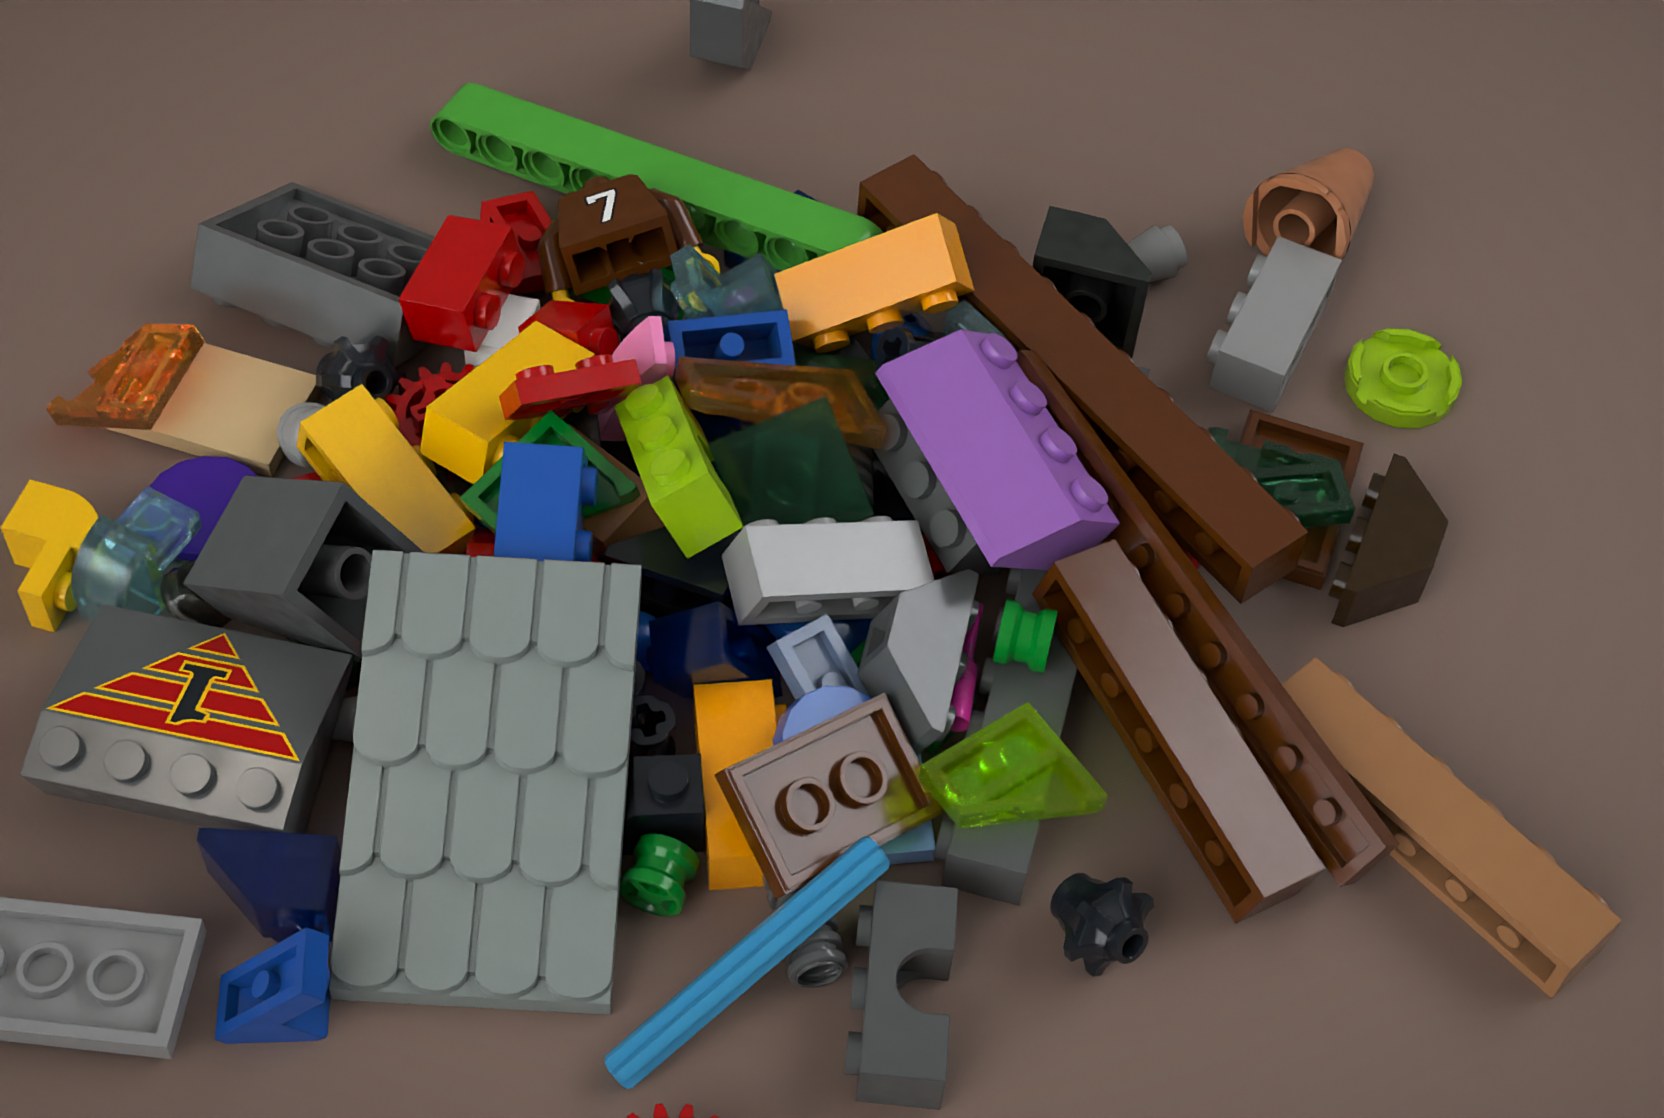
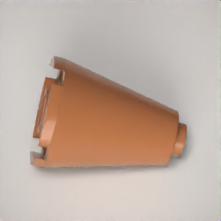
(1311, 203)

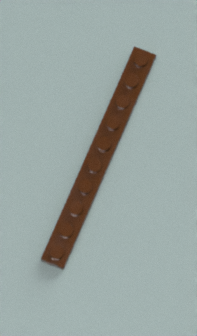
(1282, 740)

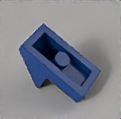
(277, 993)

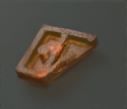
(133, 381)

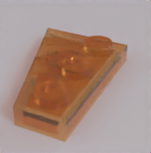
(764, 389)

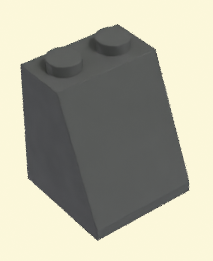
(295, 560)

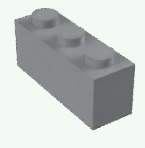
(1272, 323)
(823, 568)

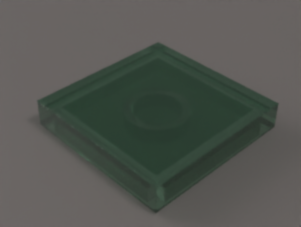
(792, 468)

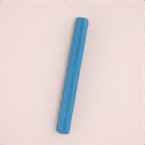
(746, 962)

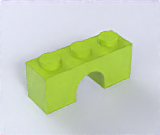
(677, 467)

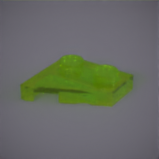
(1011, 775)

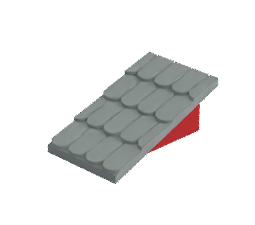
(488, 783)

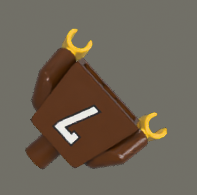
(613, 233)

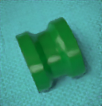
(1025, 636)
(659, 875)

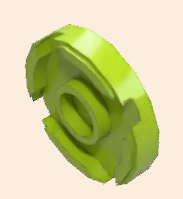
(1402, 378)

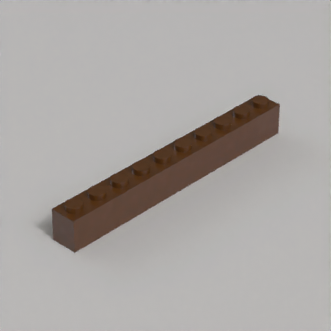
(1173, 462)

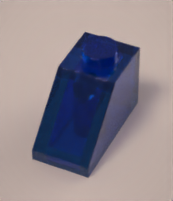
(709, 648)
(276, 877)

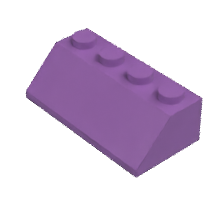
(998, 450)

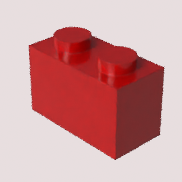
(462, 283)

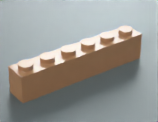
(1457, 840)

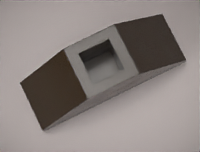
(1391, 548)

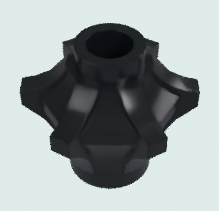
(638, 298)
(357, 365)
(1101, 920)

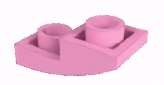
(654, 361)

